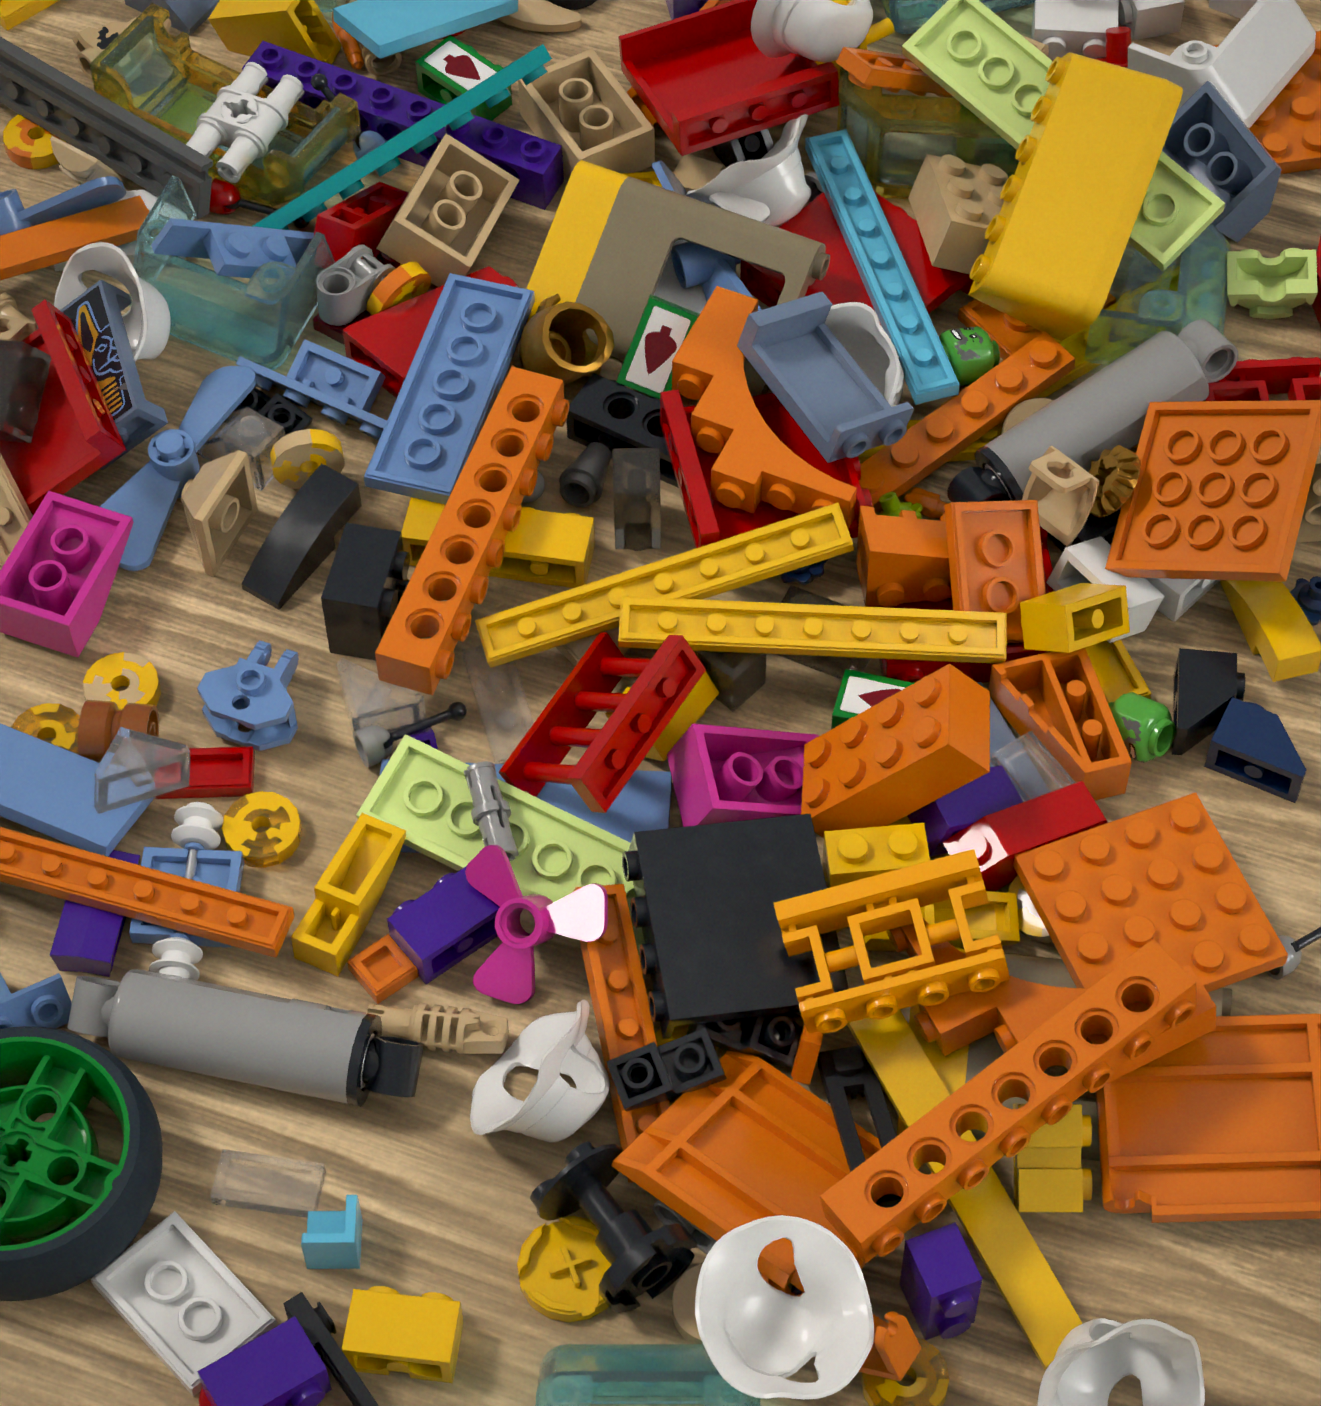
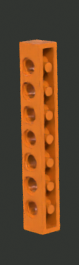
(472, 532)
(1144, 977)

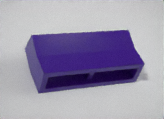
(89, 936)

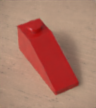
(360, 219)
(1024, 828)

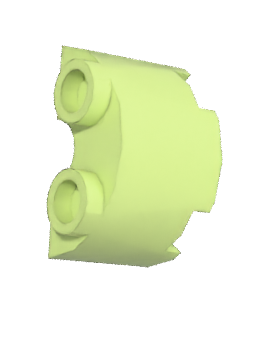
(1271, 285)

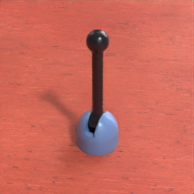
(365, 140)

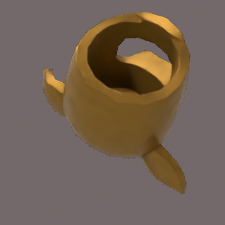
(558, 343)

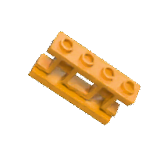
(882, 905)

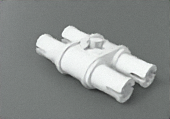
(245, 120)

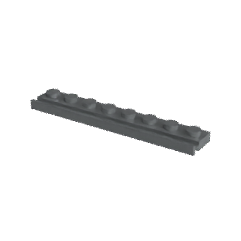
(101, 127)

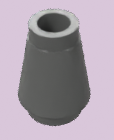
(585, 477)

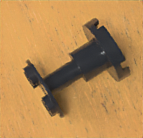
(638, 1255)

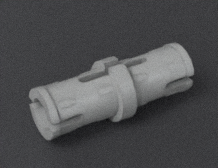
(489, 808)

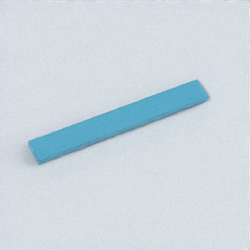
(882, 266)

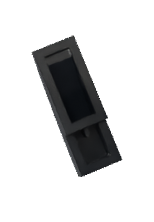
(302, 536)

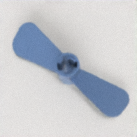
(76, 200)
(697, 263)
(173, 461)

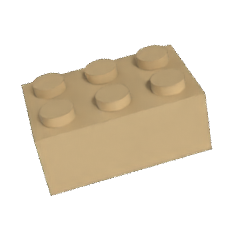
(588, 115)
(954, 209)
(448, 211)

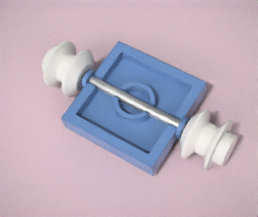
(196, 862)

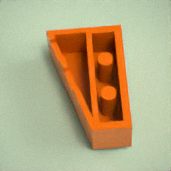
(902, 558)
(1069, 714)

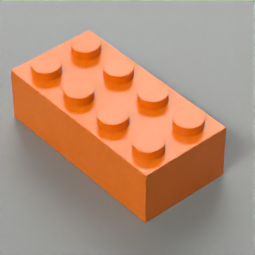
(898, 754)

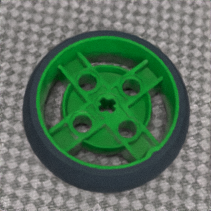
(105, 1197)

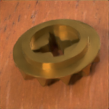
(1117, 477)

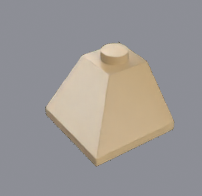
(219, 507)

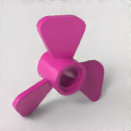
(511, 968)

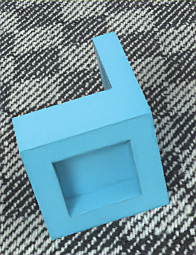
(334, 1237)

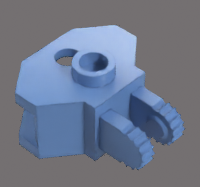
(252, 697)

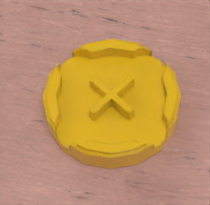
(563, 1270)

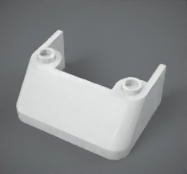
(1247, 65)

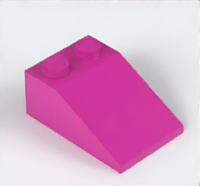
(62, 573)
(737, 773)

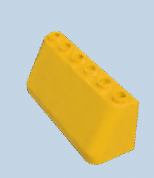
(1074, 194)

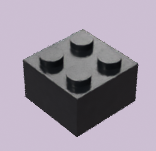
(363, 589)

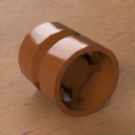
(102, 720)

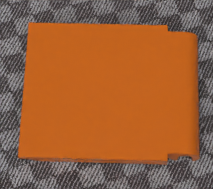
(1219, 1126)
(745, 1155)

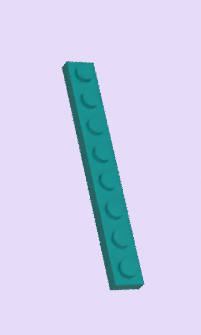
(417, 136)

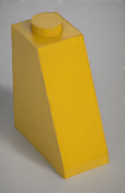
(285, 23)

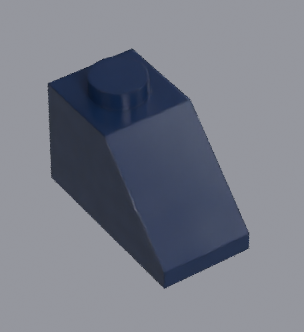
(1256, 750)

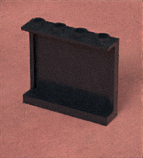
(713, 918)

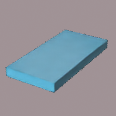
(398, 25)

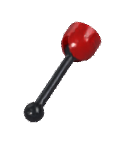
(226, 199)

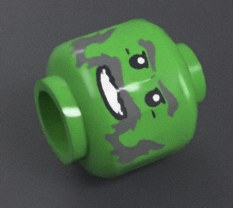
(970, 353)
(1144, 726)

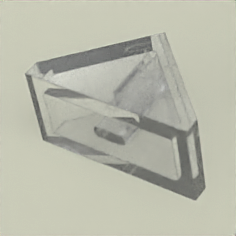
(375, 701)
(139, 769)

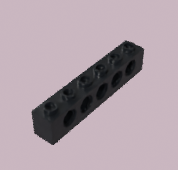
(618, 419)

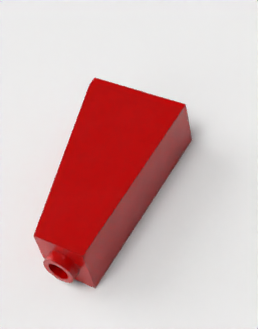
(393, 335)

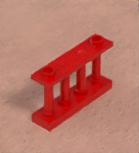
(625, 737)

